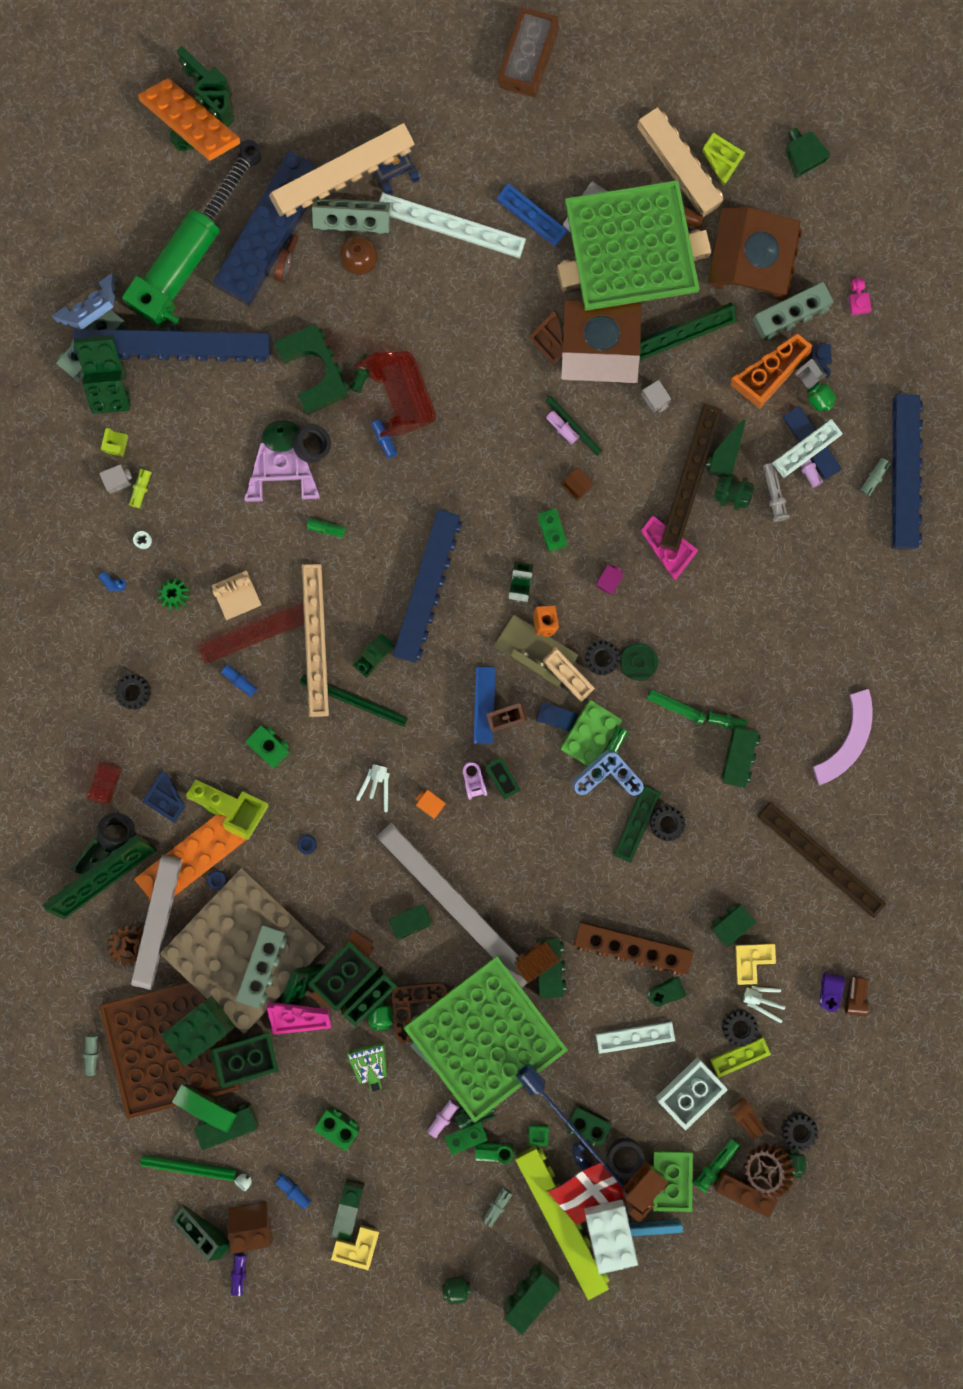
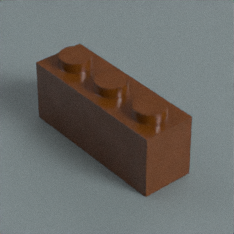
(742, 1193)

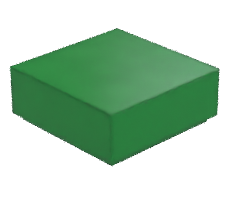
(538, 1135)

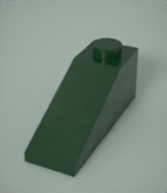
(724, 457)
(347, 1209)
(203, 1236)

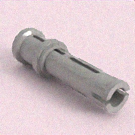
(777, 501)

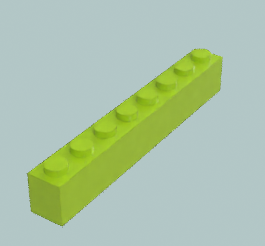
(565, 1230)

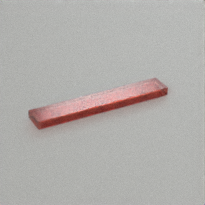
(252, 634)

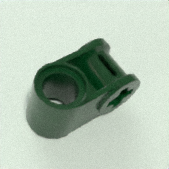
(669, 991)

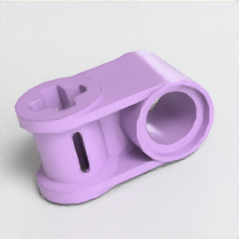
(474, 782)

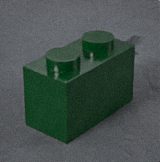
(502, 778)
(732, 924)

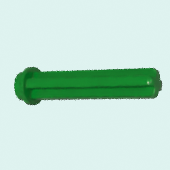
(677, 707)

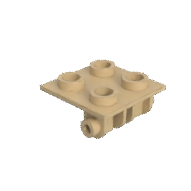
(236, 595)

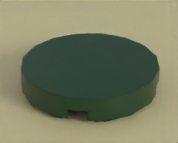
(634, 666)

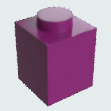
(610, 579)

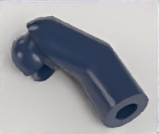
(578, 1156)

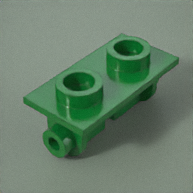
(466, 1138)

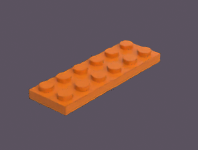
(189, 119)
(198, 854)

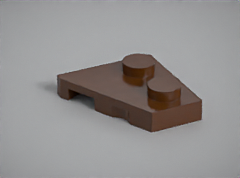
(549, 338)

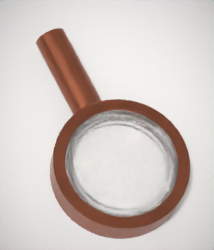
(285, 259)

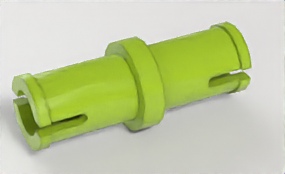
(140, 488)

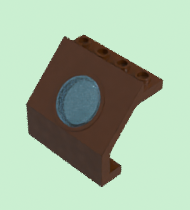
(755, 251)
(601, 343)

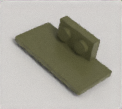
(528, 649)

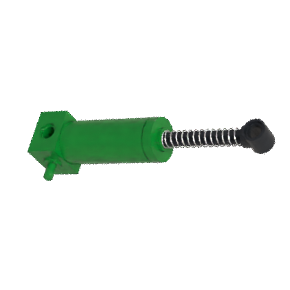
(155, 293)

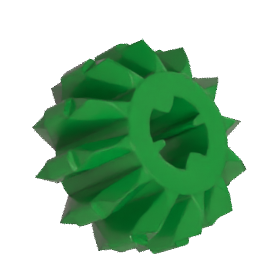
(171, 601)

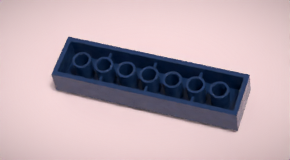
(262, 238)

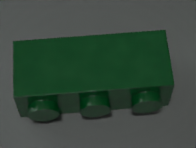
(740, 756)
(551, 980)
(368, 996)
(243, 1123)

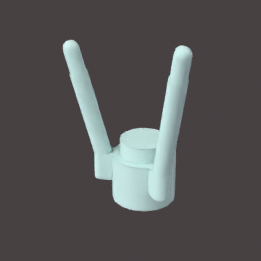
(378, 774)
(753, 997)

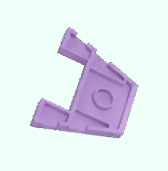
(280, 467)

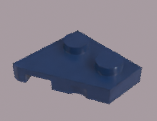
(165, 798)

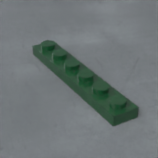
(687, 330)

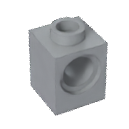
(656, 397)
(116, 478)

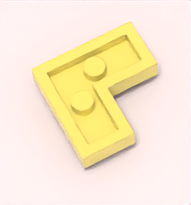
(747, 959)
(359, 1253)

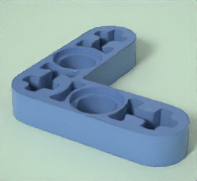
(612, 768)

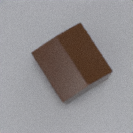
(577, 484)

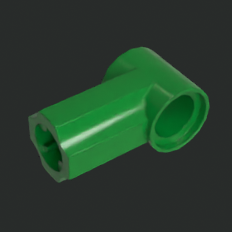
(491, 1152)

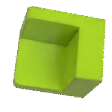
(114, 442)

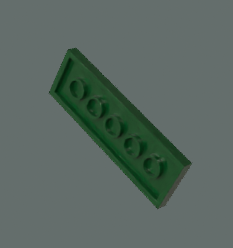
(99, 877)

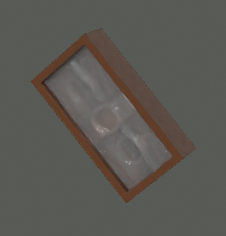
(528, 52)

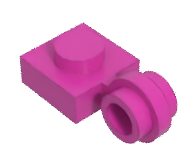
(860, 301)

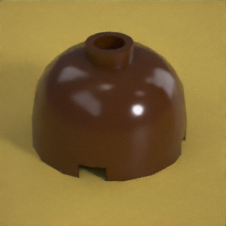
(358, 255)

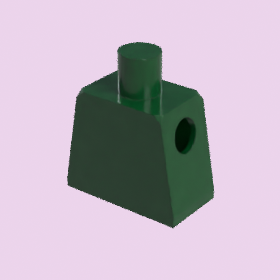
(805, 152)

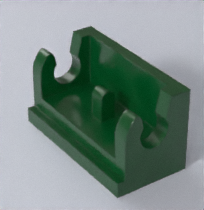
(90, 857)
(410, 922)

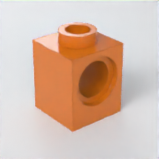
(545, 613)
(430, 803)

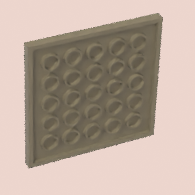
(221, 940)

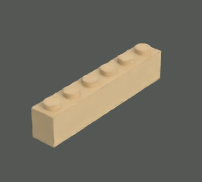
(680, 162)

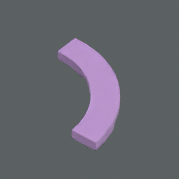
(854, 742)

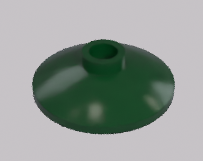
(279, 441)

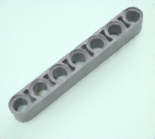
(156, 922)

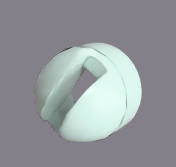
(242, 1182)

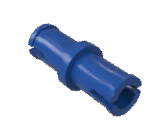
(385, 442)
(239, 680)
(293, 1191)

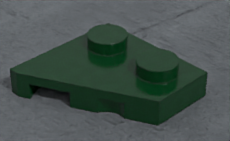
(298, 983)

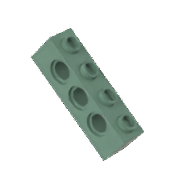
(359, 209)
(818, 295)
(67, 358)
(246, 994)

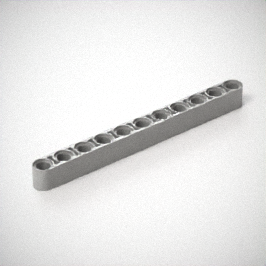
(450, 899)

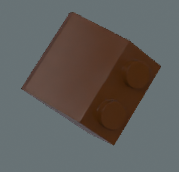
(249, 1227)

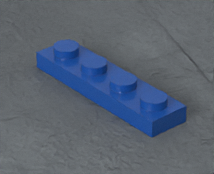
(531, 215)

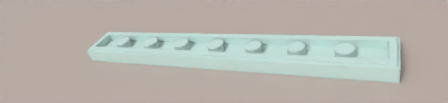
(454, 226)

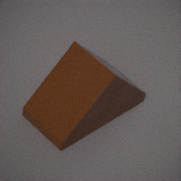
(506, 717)

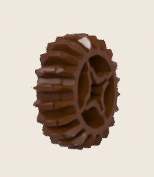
(776, 1184)

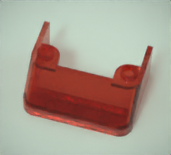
(404, 388)

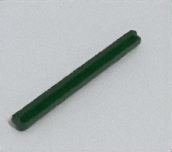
(362, 704)

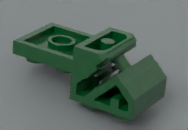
(210, 89)
(102, 374)

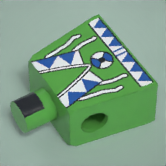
(369, 1064)

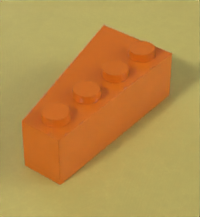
(768, 374)

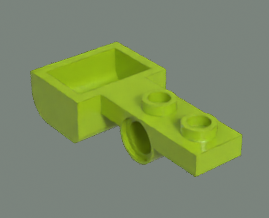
(241, 813)

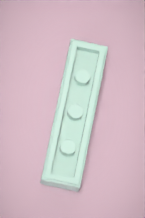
(807, 448)
(635, 1037)

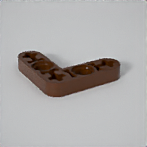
(405, 1003)

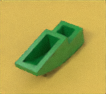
(204, 1107)

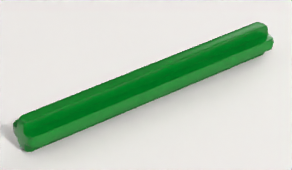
(188, 1168)

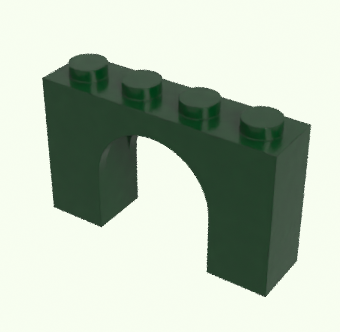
(310, 342)

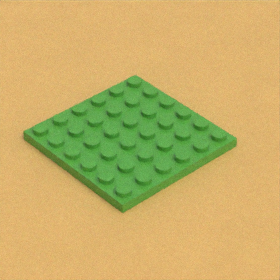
(631, 245)
(483, 1037)

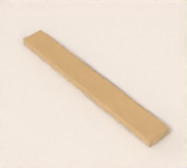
(315, 640)

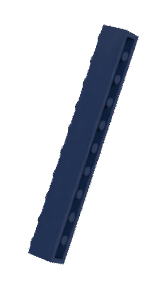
(186, 345)

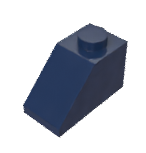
(556, 716)

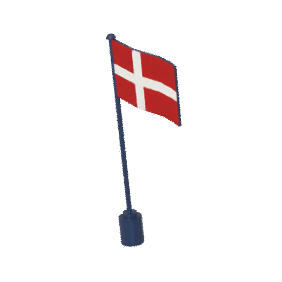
(589, 1186)

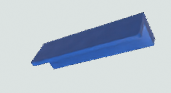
(484, 704)

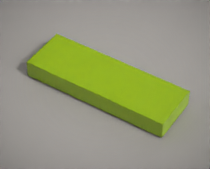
(740, 1057)

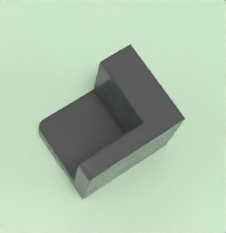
(811, 373)

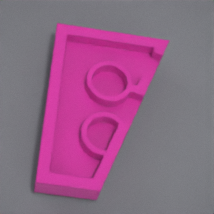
(672, 561)
(295, 1018)

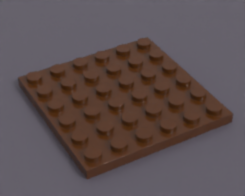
(141, 1058)

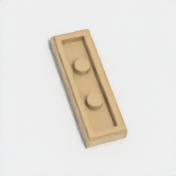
(568, 674)

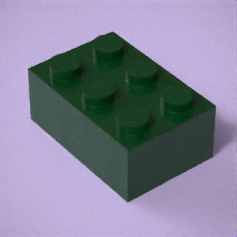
(343, 975)
(198, 1031)
(243, 1059)
(530, 1297)

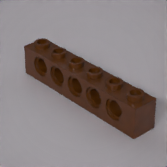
(682, 955)

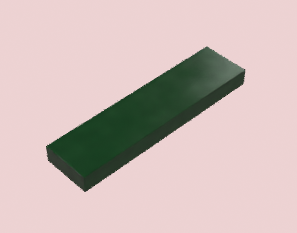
(636, 824)

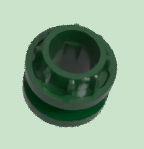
(734, 491)

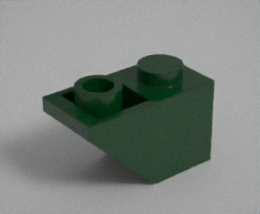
(373, 655)

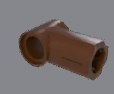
(857, 1001)
(744, 1114)

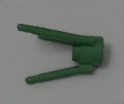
(464, 1120)

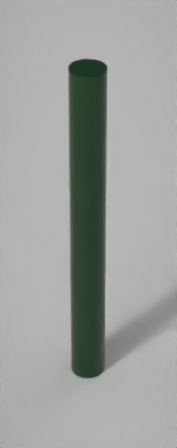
(567, 418)

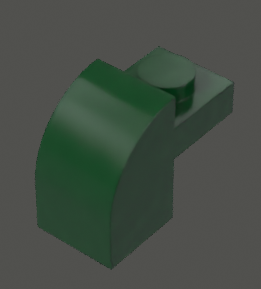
(521, 581)

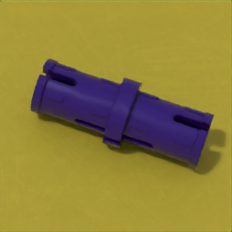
(238, 1274)

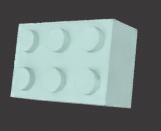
(691, 1093)
(611, 1236)

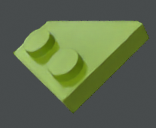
(722, 157)

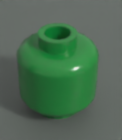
(821, 397)
(381, 1017)

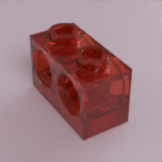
(104, 783)

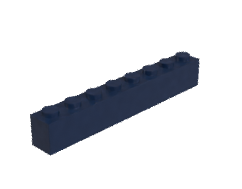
(906, 471)
(426, 587)

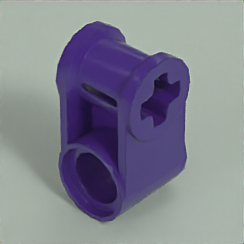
(831, 987)

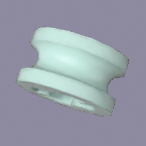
(142, 545)

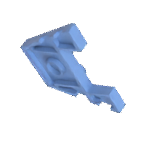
(95, 306)

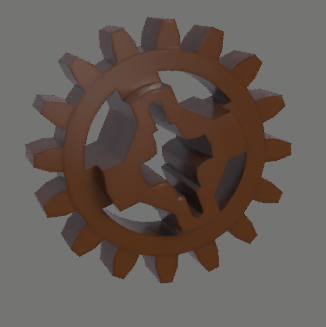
(121, 949)

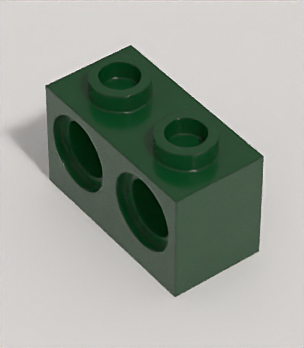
(590, 1121)

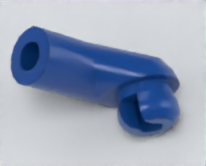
(112, 584)

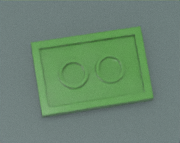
(590, 733)
(678, 1171)

